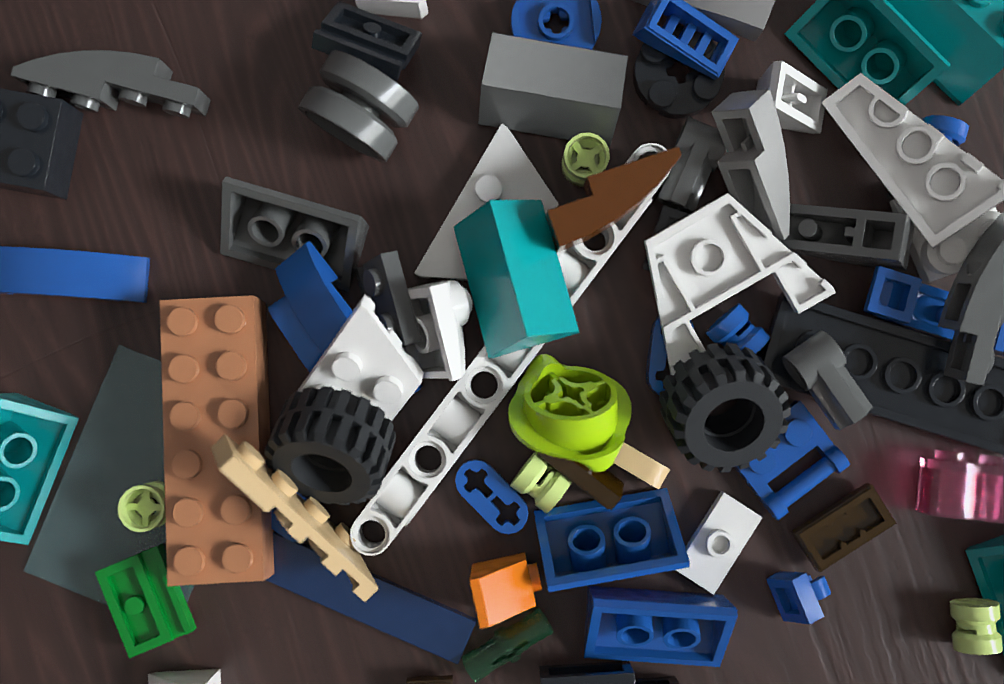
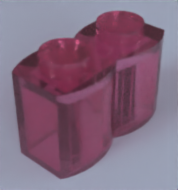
(961, 488)

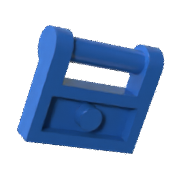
(799, 439)

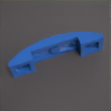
(73, 274)
(313, 298)
(912, 305)

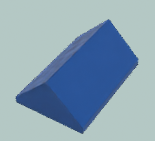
(598, 545)
(657, 626)

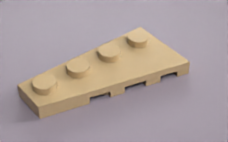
(299, 517)

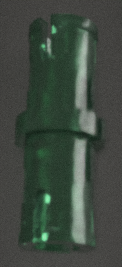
(507, 645)

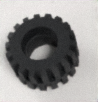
(740, 432)
(331, 445)

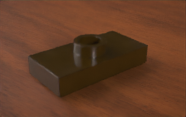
(599, 485)
(843, 527)

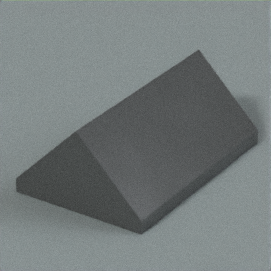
(551, 88)
(272, 225)

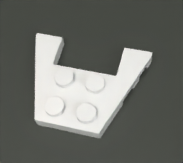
(714, 258)

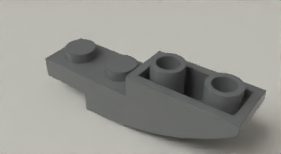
(105, 76)
(976, 308)

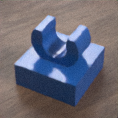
(798, 595)

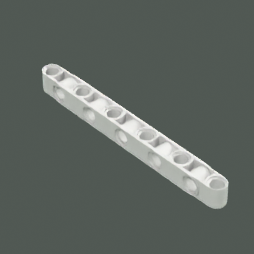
(463, 412)

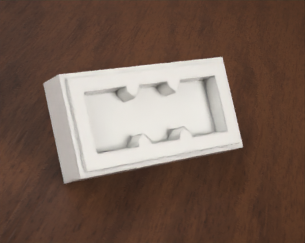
(719, 541)

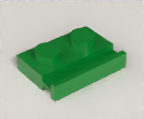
(142, 603)

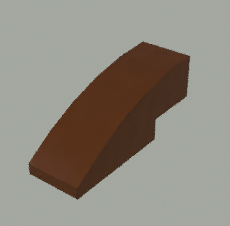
(608, 199)

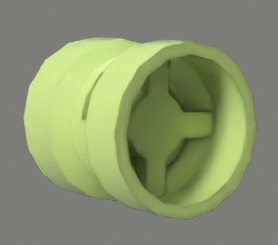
(590, 153)
(548, 490)
(137, 507)
(976, 626)

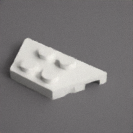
(500, 175)
(368, 363)

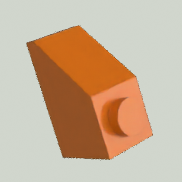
(503, 588)

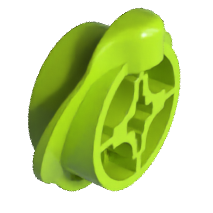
(570, 413)

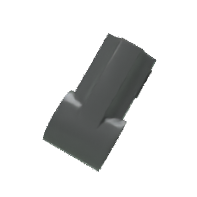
(700, 151)
(820, 369)

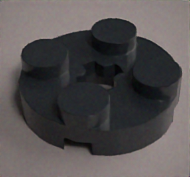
(663, 92)

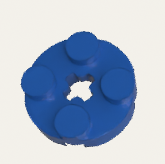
(582, 17)

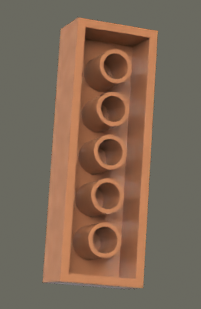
(210, 388)

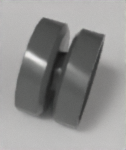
(359, 105)

